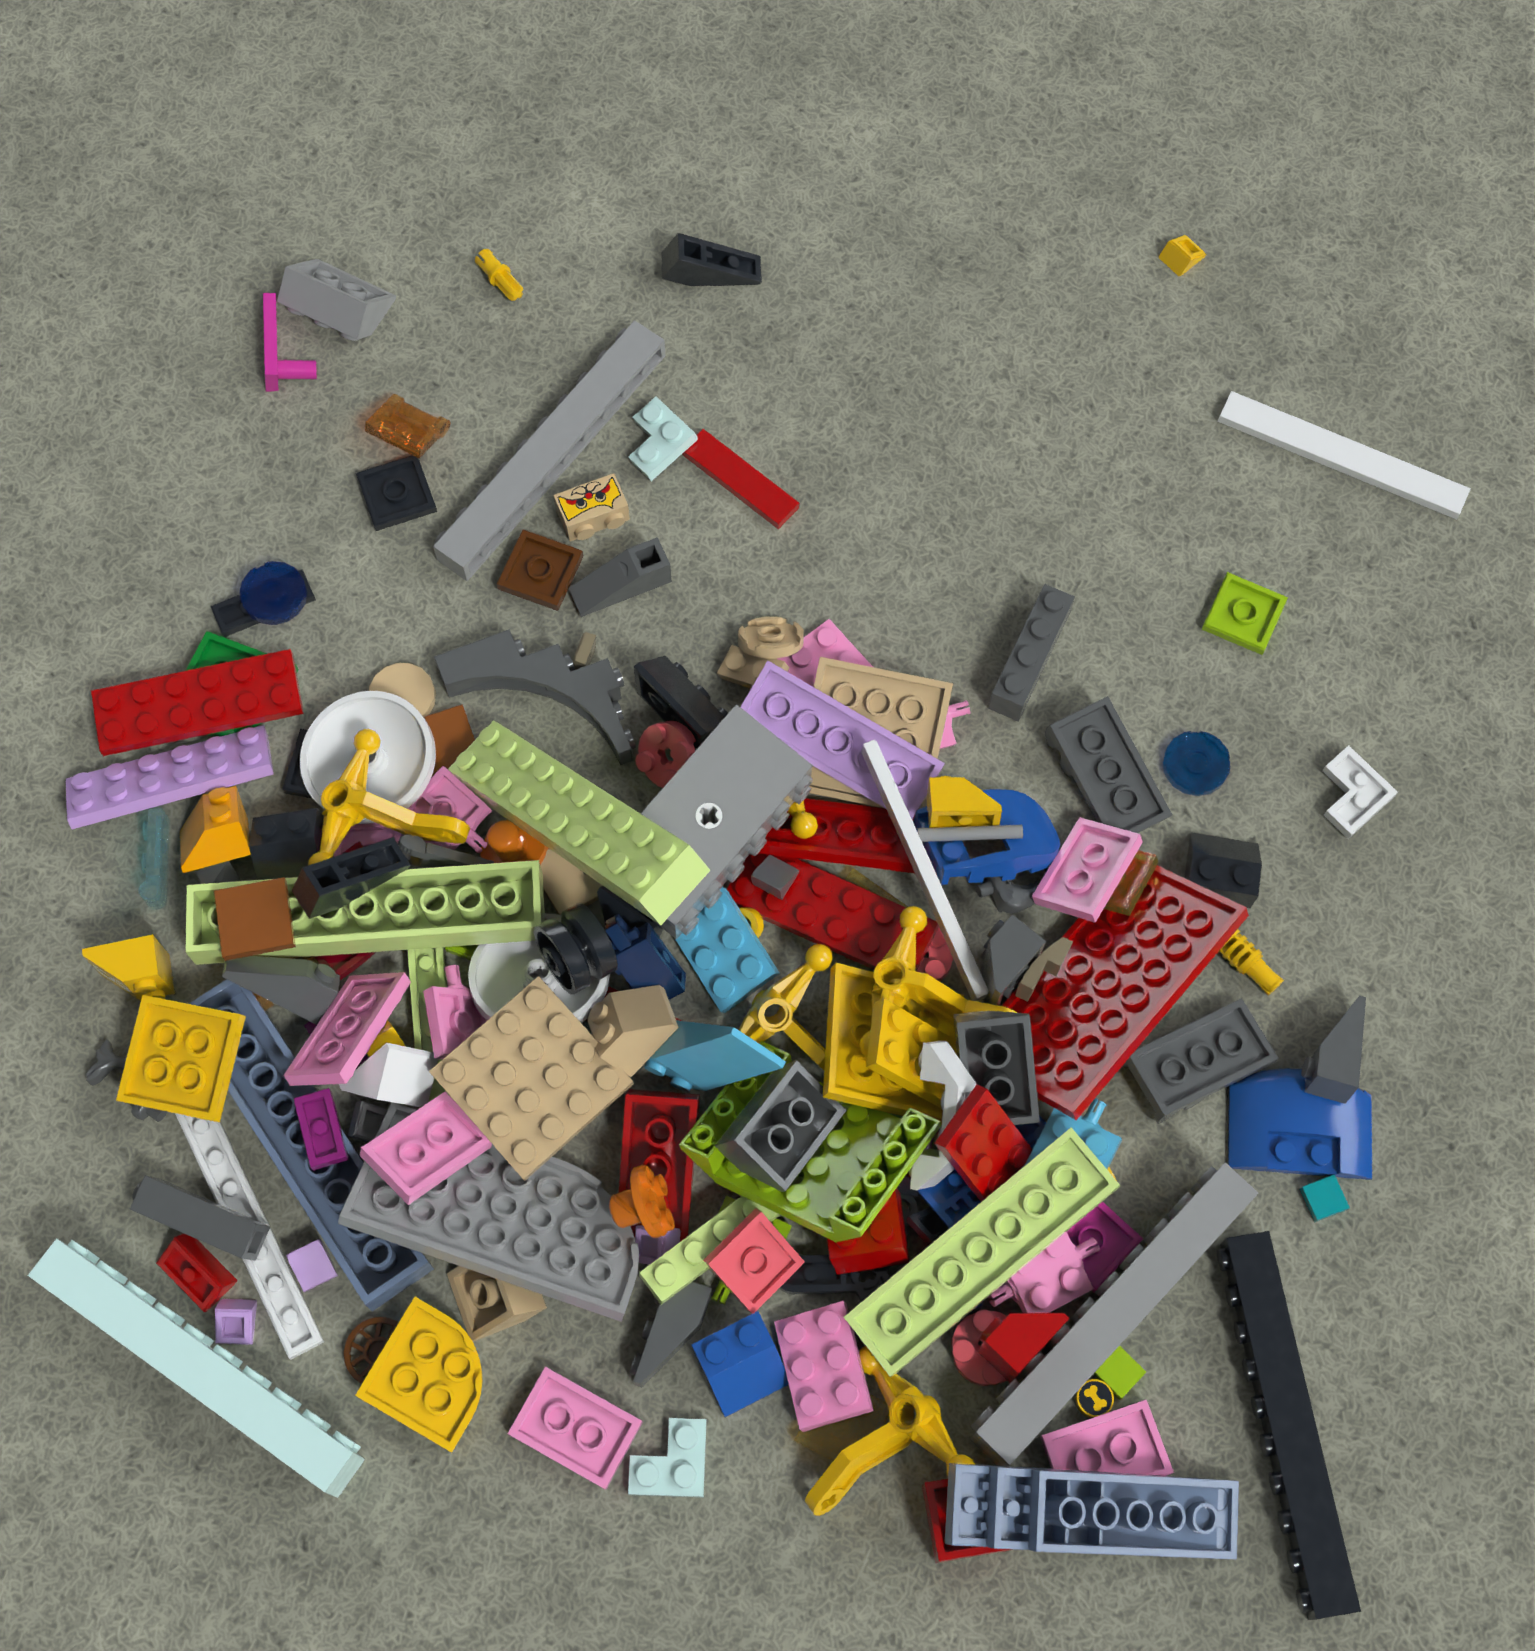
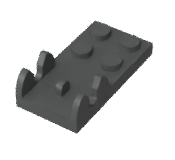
(1108, 768)
(1200, 1059)

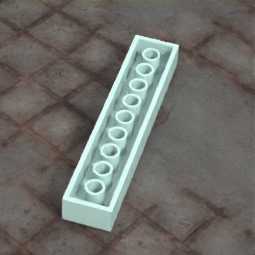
(193, 1365)

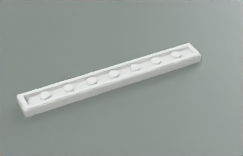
(1344, 455)
(924, 871)
(270, 1270)

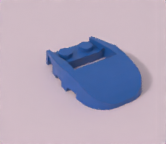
(1030, 853)

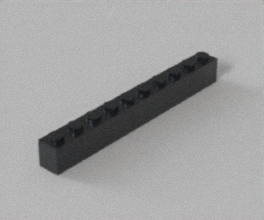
(1288, 1427)

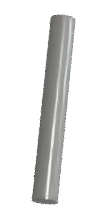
(970, 833)

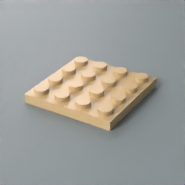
(897, 701)
(531, 1078)

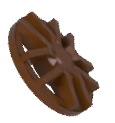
(372, 1348)

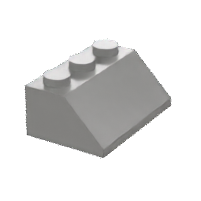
(334, 298)

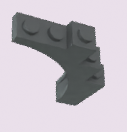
(503, 664)

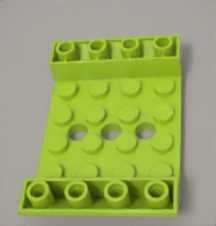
(839, 1188)

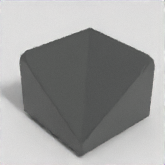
(218, 873)

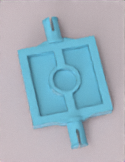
(1099, 1141)

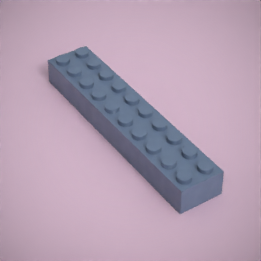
(267, 1102)

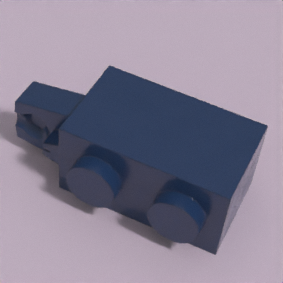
(644, 957)

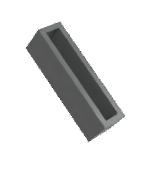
(1031, 652)

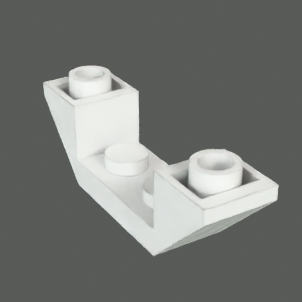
(943, 1066)

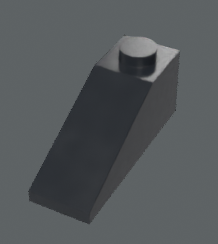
(706, 263)
(348, 876)

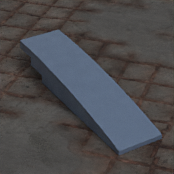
(1091, 1512)

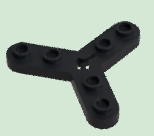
(820, 1277)

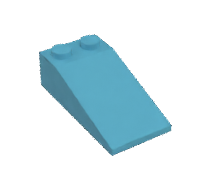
(710, 1057)

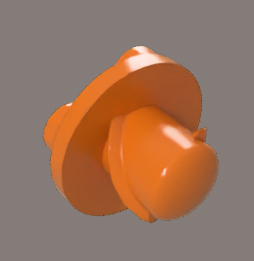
(511, 844)
(643, 1203)

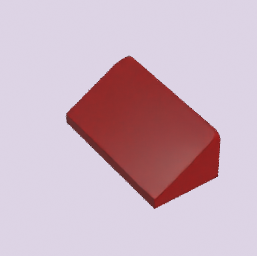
(196, 1271)

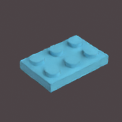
(727, 954)

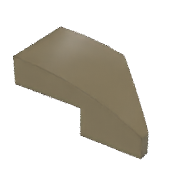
(1048, 961)

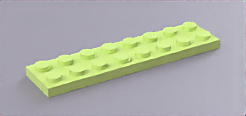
(981, 1252)

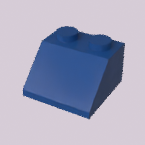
(741, 1364)

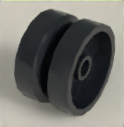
(575, 948)

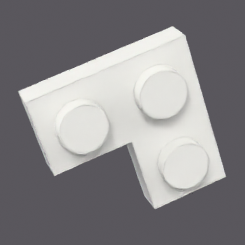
(1364, 791)

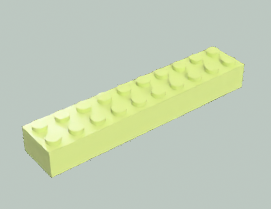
(580, 822)
(404, 913)

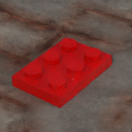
(983, 1143)

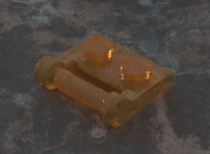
(406, 426)

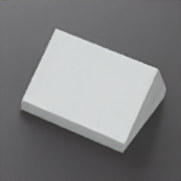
(395, 1076)

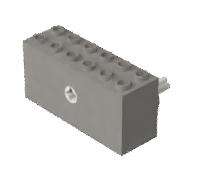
(727, 804)

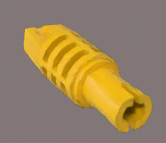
(1250, 962)

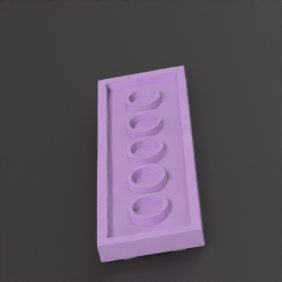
(834, 735)
(168, 776)

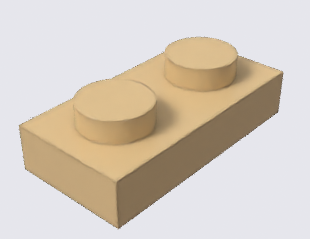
(743, 668)

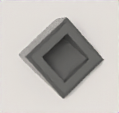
(774, 876)

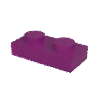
(321, 1129)

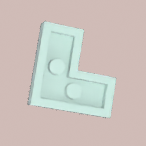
(667, 438)
(680, 1471)

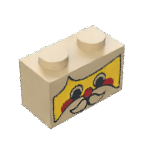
(592, 507)

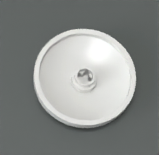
(396, 770)
(505, 969)

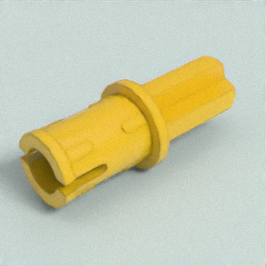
(499, 275)

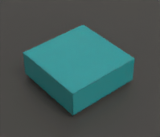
(1324, 1198)

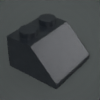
(284, 842)
(1225, 867)

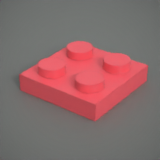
(754, 1261)

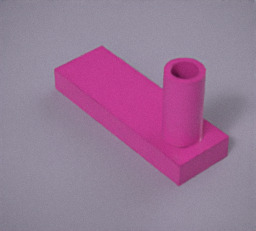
(275, 368)

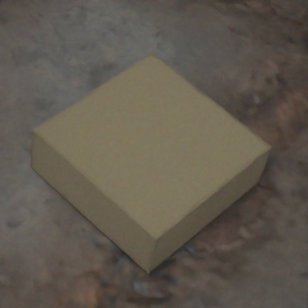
(585, 650)

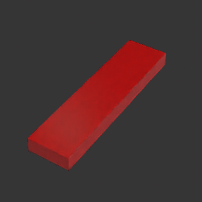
(741, 479)

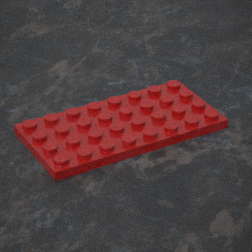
(1120, 985)

